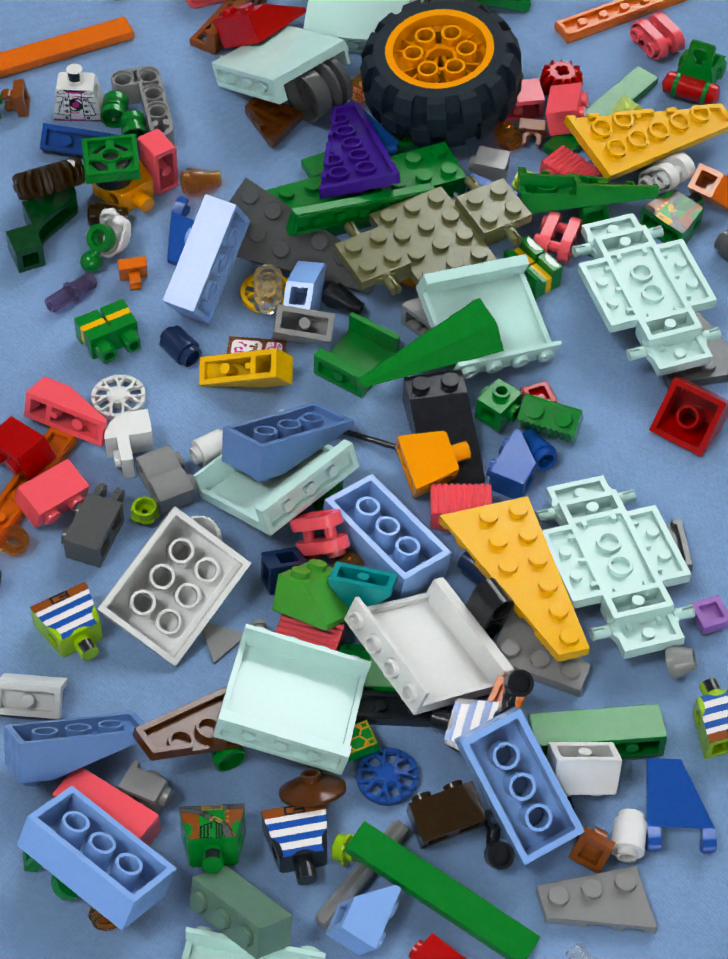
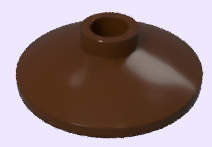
(312, 789)

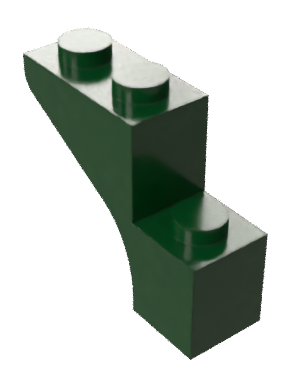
(42, 219)

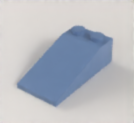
(281, 439)
(60, 746)

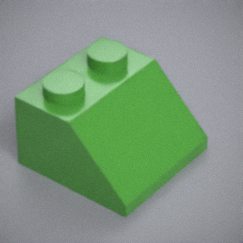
(308, 597)

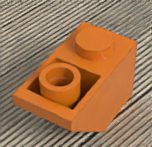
(710, 185)

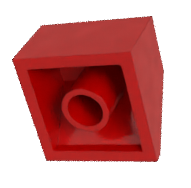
(690, 416)

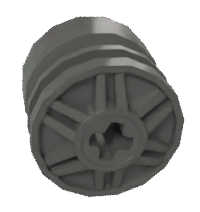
(320, 90)

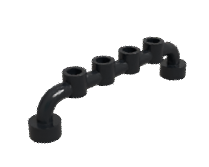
(499, 853)

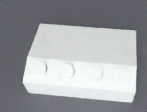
(173, 586)

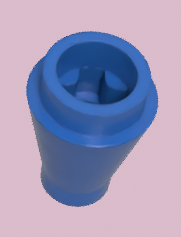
(541, 450)

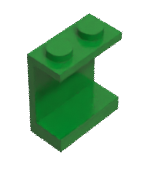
(356, 354)

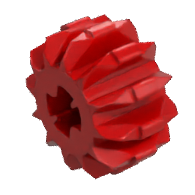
(558, 74)

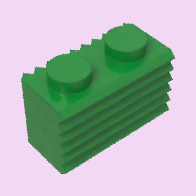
(550, 418)

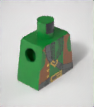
(676, 214)
(213, 835)

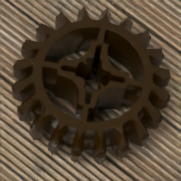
(49, 178)

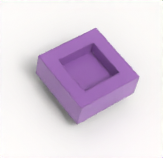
(710, 614)

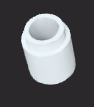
(206, 447)
(629, 834)

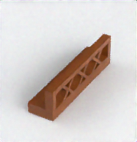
(213, 43)

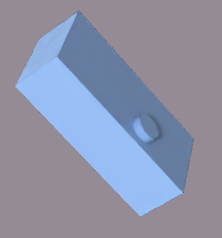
(206, 259)
(389, 536)
(519, 785)
(96, 857)

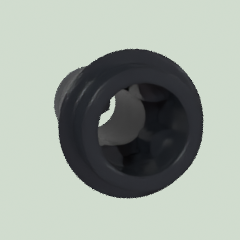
(341, 299)

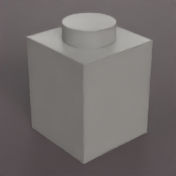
(490, 163)

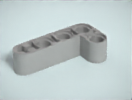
(146, 87)

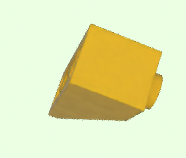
(247, 369)

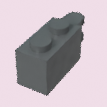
(94, 526)

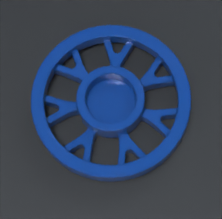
(387, 776)

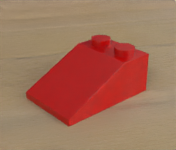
(253, 23)

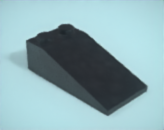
(443, 404)

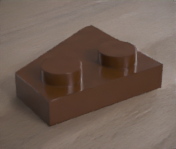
(272, 119)

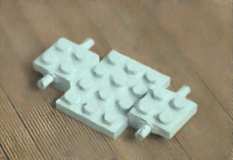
(648, 289)
(619, 562)

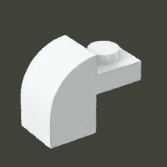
(128, 435)

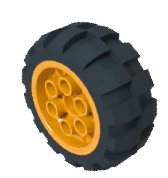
(441, 72)

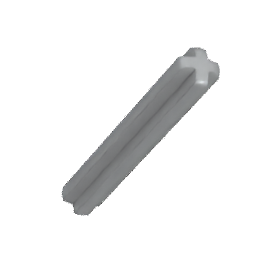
(356, 880)

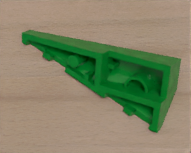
(559, 191)
(459, 338)

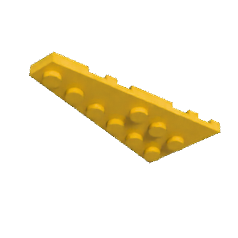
(641, 137)
(513, 550)

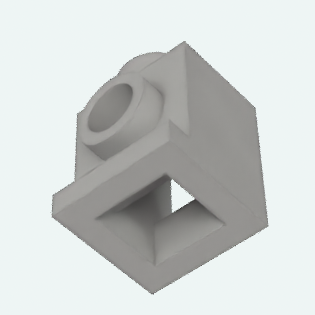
(146, 787)

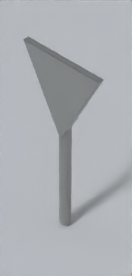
(220, 640)

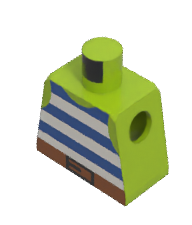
(69, 622)
(711, 718)

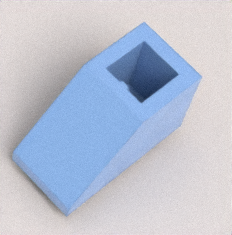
(305, 285)
(362, 919)

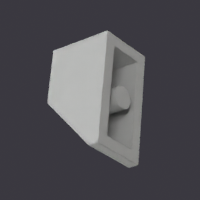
(302, 325)

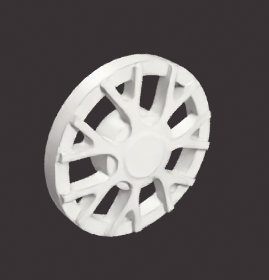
(118, 396)

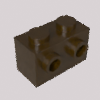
(445, 813)

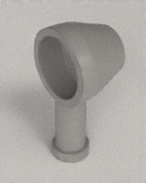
(680, 660)

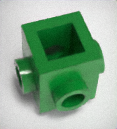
(498, 404)

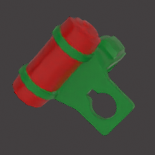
(697, 74)

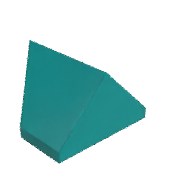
(367, 583)

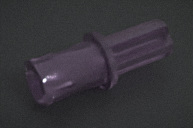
(71, 292)

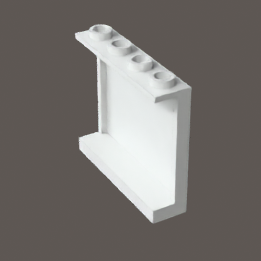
(429, 647)

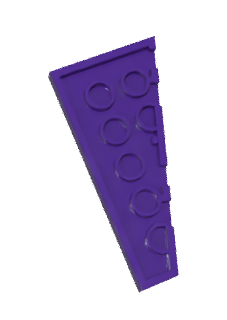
(354, 155)

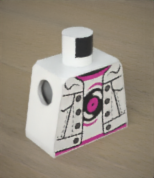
(77, 96)

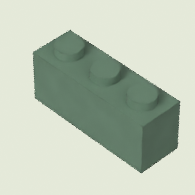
(241, 912)

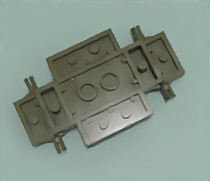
(432, 234)

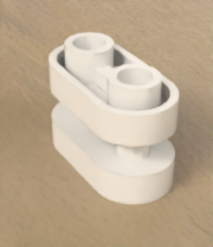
(668, 172)

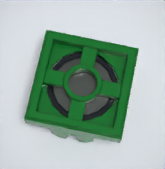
(111, 161)

